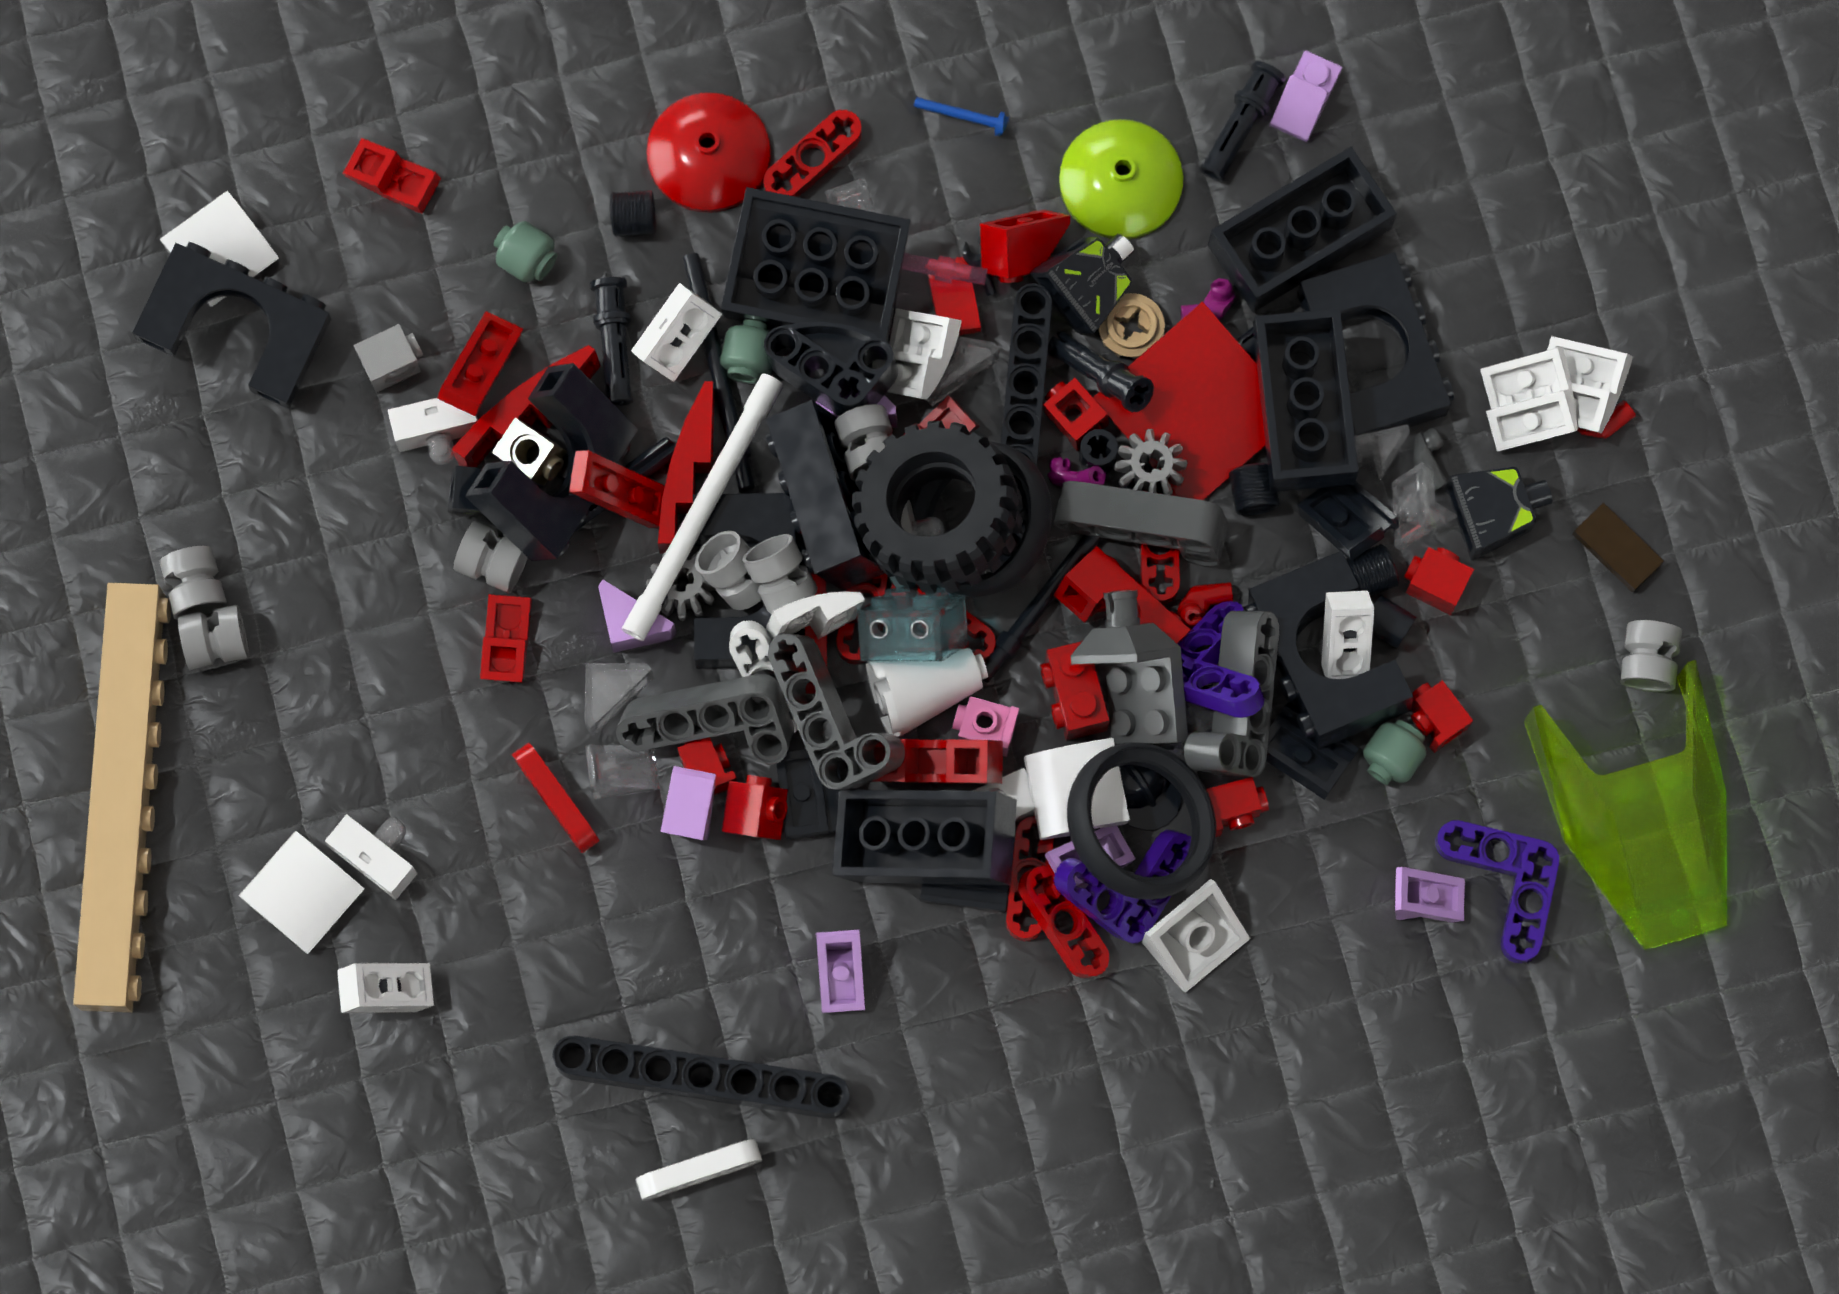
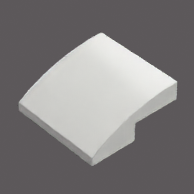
(227, 234)
(921, 350)
(1596, 380)
(1530, 399)
(821, 612)
(1050, 782)
(301, 892)

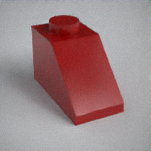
(1020, 243)

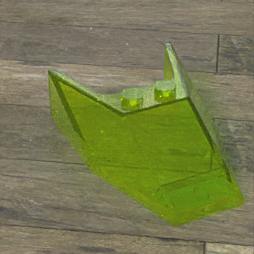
(1647, 831)

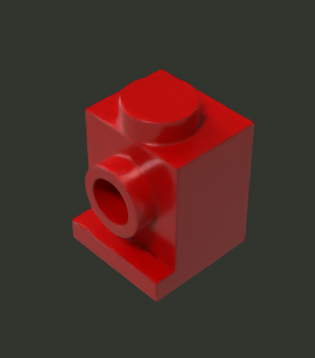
(1074, 396)
(1439, 714)
(705, 757)
(1237, 804)

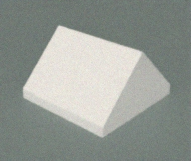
(1196, 936)

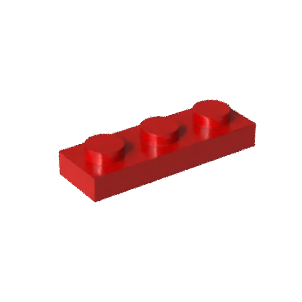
(480, 363)
(616, 488)

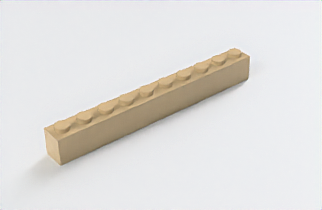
(120, 798)

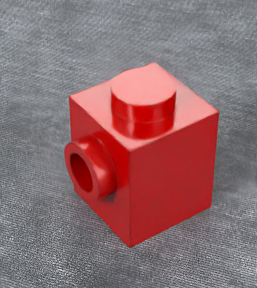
(1438, 579)
(755, 808)

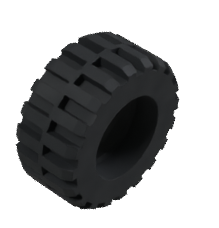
(910, 464)

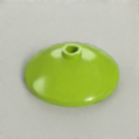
(1115, 202)

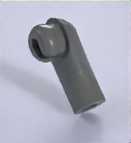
(1424, 446)

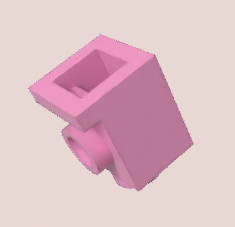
(1003, 719)

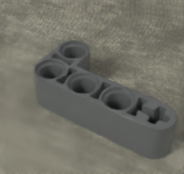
(1144, 518)
(827, 707)
(650, 725)
(1236, 743)

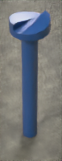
(998, 123)

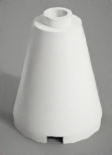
(922, 689)

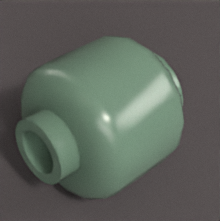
(525, 252)
(744, 352)
(1394, 752)

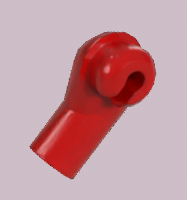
(1199, 600)

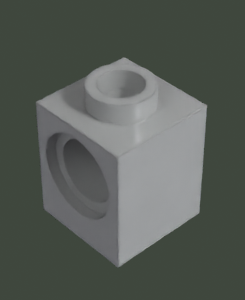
(389, 357)

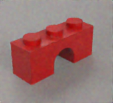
(1100, 573)
(946, 761)

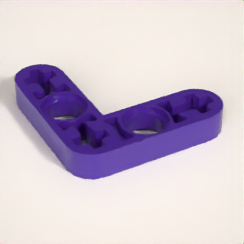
(1236, 692)
(1515, 865)
(1121, 907)

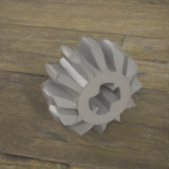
(1144, 452)
(693, 595)

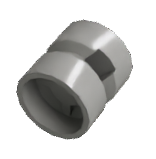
(860, 433)
(489, 556)
(724, 570)
(778, 570)
(191, 576)
(213, 637)
(1651, 654)

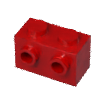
(1077, 694)

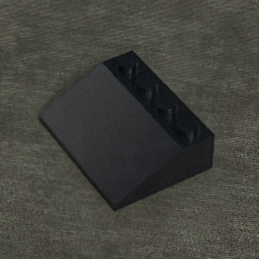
(814, 264)

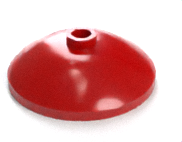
(712, 176)

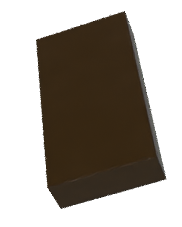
(1617, 547)

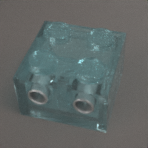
(912, 626)

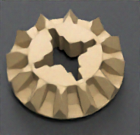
(1150, 321)

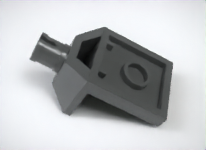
(1140, 672)

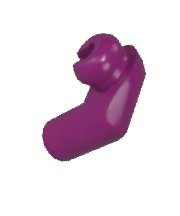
(1217, 300)
(1061, 472)

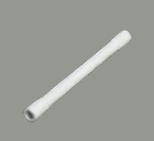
(650, 602)

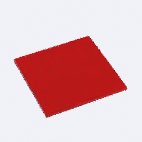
(1201, 397)

